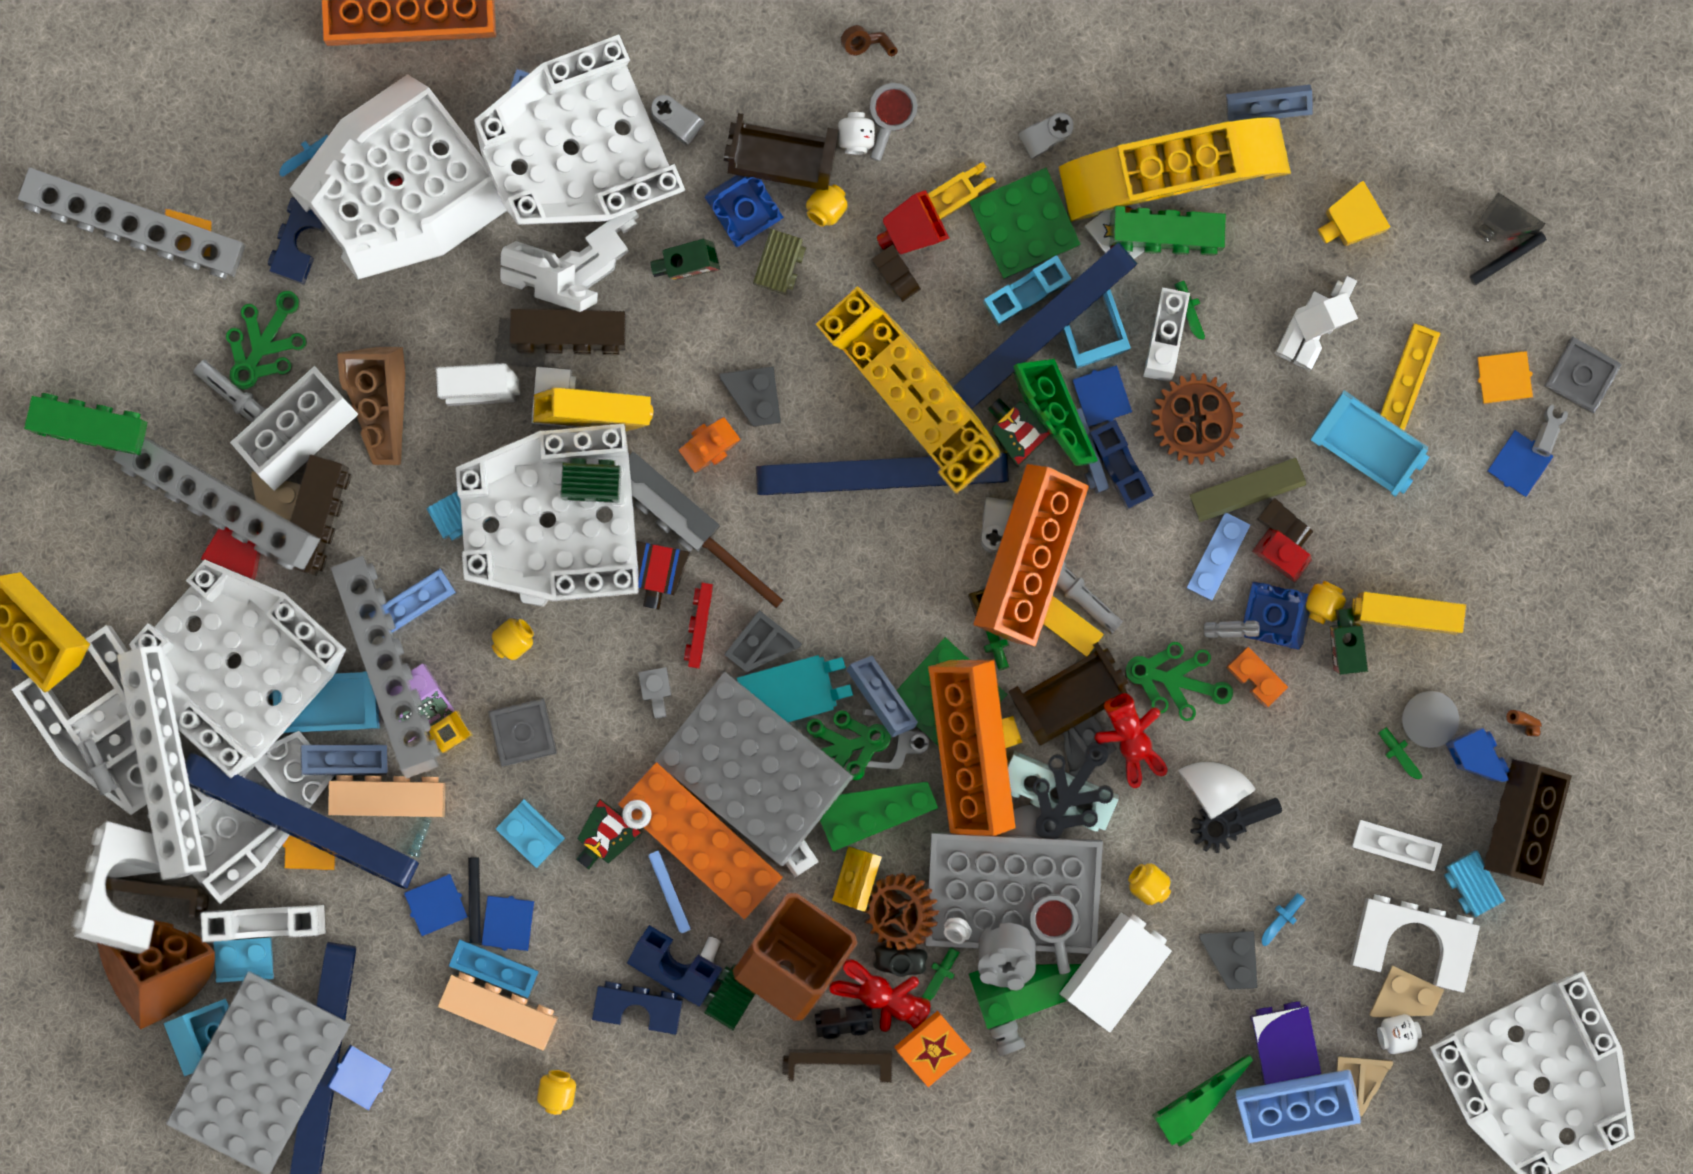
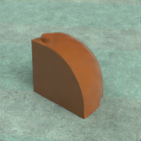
(162, 976)

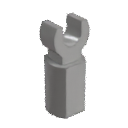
(1548, 432)

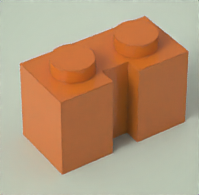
(1265, 682)

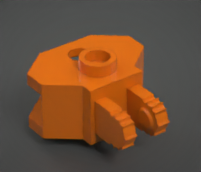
(709, 444)

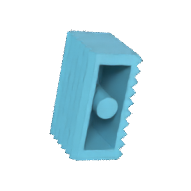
(448, 516)
(1474, 884)

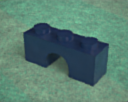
(288, 260)
(1120, 465)
(688, 980)
(662, 1009)

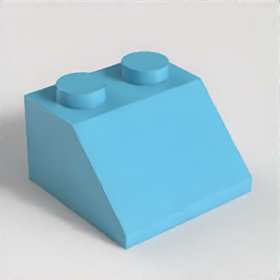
(193, 1032)

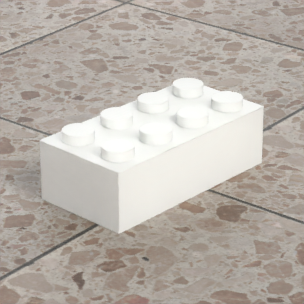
(294, 428)

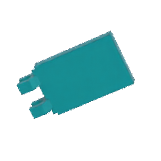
(798, 687)

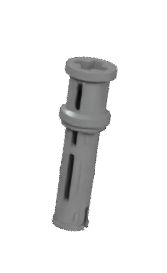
(242, 402)
(1075, 589)

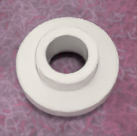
(627, 814)
(957, 930)

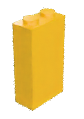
(591, 408)
(1409, 613)

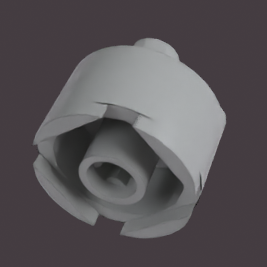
(1006, 956)

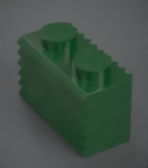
(591, 481)
(729, 1001)

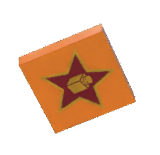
(932, 1048)

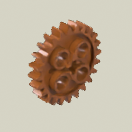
(1223, 417)

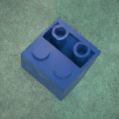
(1476, 755)

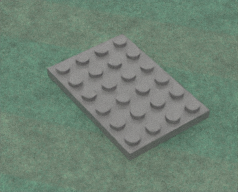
(754, 768)
(1004, 875)
(258, 1073)

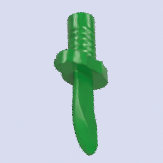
(1191, 314)
(996, 646)
(1397, 749)
(942, 970)

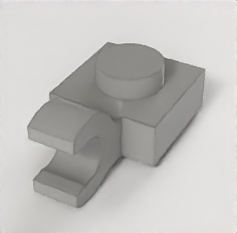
(654, 687)

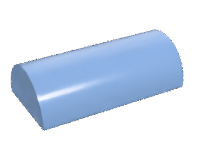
(1298, 1106)

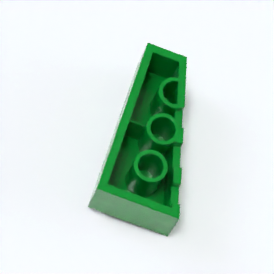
(1168, 231)
(86, 425)
(873, 811)

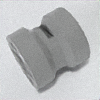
(1007, 1038)

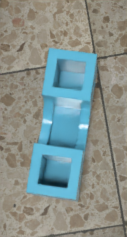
(1027, 291)

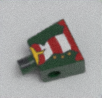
(698, 259)
(1017, 430)
(1348, 656)
(605, 835)

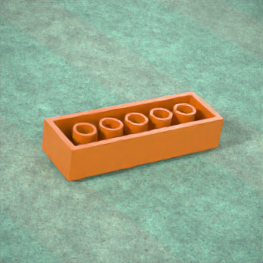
(406, 21)
(1031, 555)
(972, 747)
(703, 841)

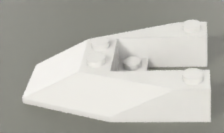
(103, 721)

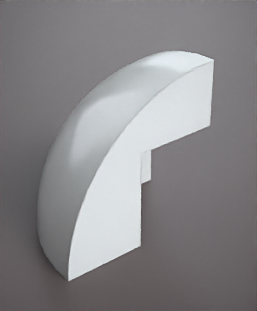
(1216, 786)

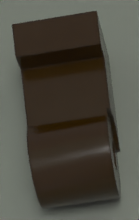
(896, 273)
(1279, 518)

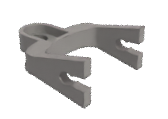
(903, 746)

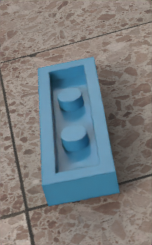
(493, 968)

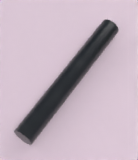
(1507, 258)
(474, 899)

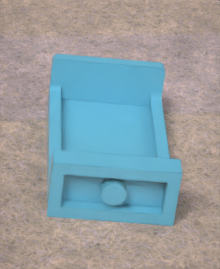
(1371, 443)
(342, 704)

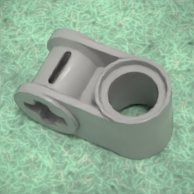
(680, 122)
(1042, 137)
(994, 519)

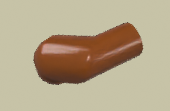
(1522, 718)

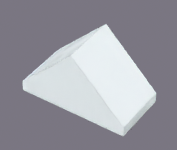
(1325, 317)

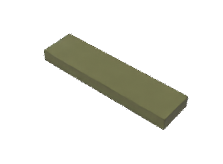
(1248, 489)

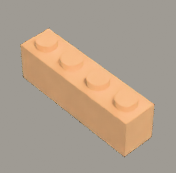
(386, 798)
(497, 1011)

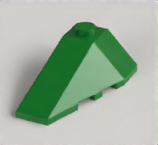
(1051, 403)
(1005, 1005)
(1190, 1110)

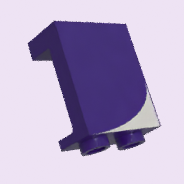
(1285, 1043)

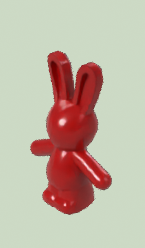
(1133, 740)
(878, 994)

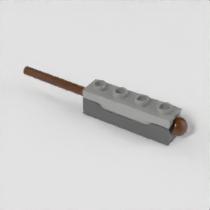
(686, 519)

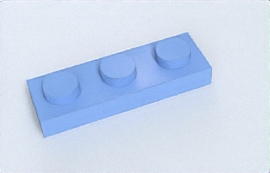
(1218, 556)

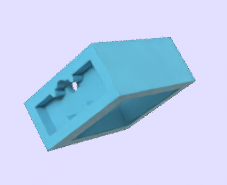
(1105, 351)

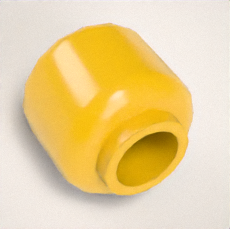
(826, 206)
(1324, 601)
(512, 639)
(1149, 884)
(556, 1092)

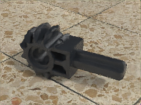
(1233, 823)

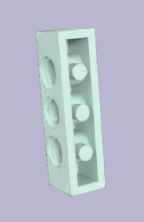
(1024, 766)

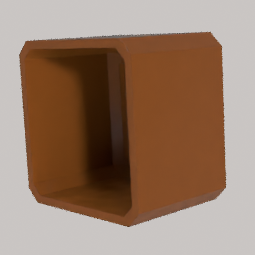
(804, 942)

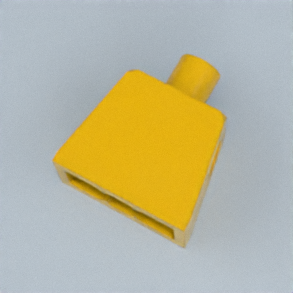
(1354, 217)

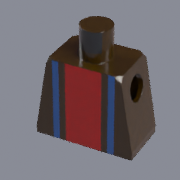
(659, 571)

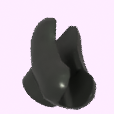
(900, 962)

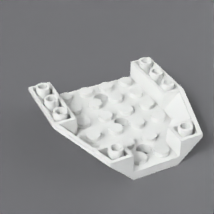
(577, 102)
(405, 224)
(521, 484)
(279, 649)
(1568, 1045)

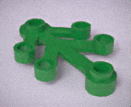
(263, 344)
(1174, 679)
(844, 747)

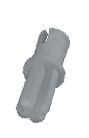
(96, 766)

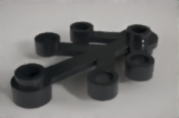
(1070, 795)

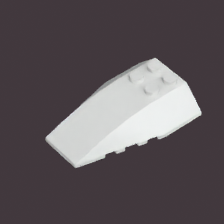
(238, 844)

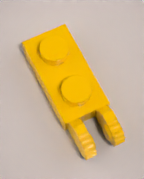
(958, 191)

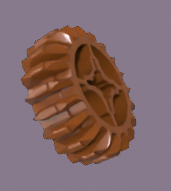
(916, 928)

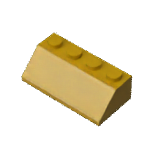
(37, 633)

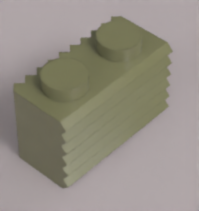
(779, 261)

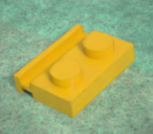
(856, 878)

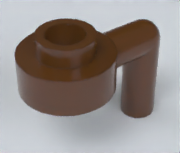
(863, 40)

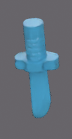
(299, 159)
(1286, 914)

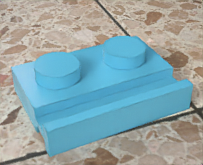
(530, 833)
(238, 956)

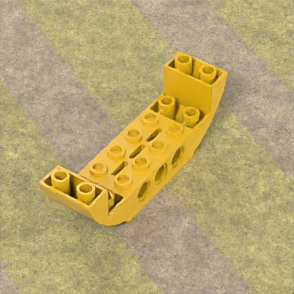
(1174, 165)
(911, 387)

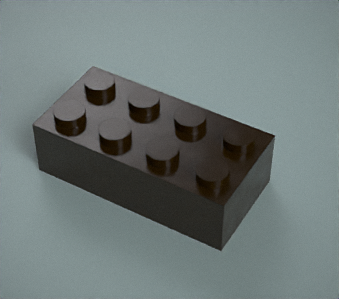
(567, 330)
(318, 504)
(1527, 822)

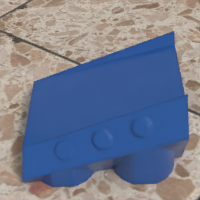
(743, 208)
(1279, 614)

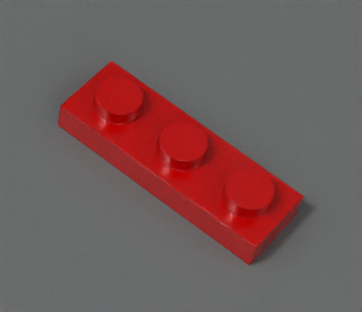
(698, 625)

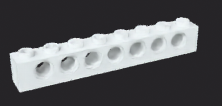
(161, 762)

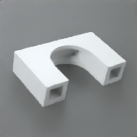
(477, 385)
(98, 917)
(263, 922)
(1455, 938)

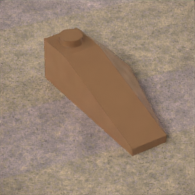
(376, 391)

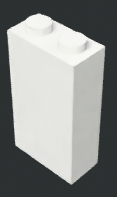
(1116, 971)

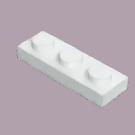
(1396, 845)

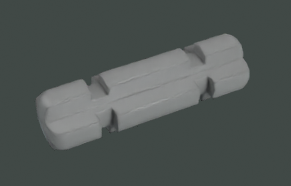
(1231, 629)

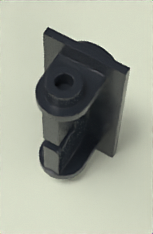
(857, 1022)

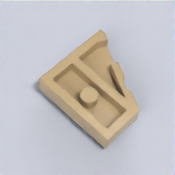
(279, 501)
(1406, 995)
(1366, 1076)

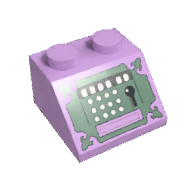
(433, 699)

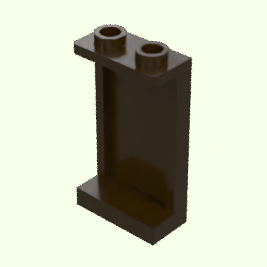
(780, 155)
(1070, 695)
(196, 895)
(844, 1057)

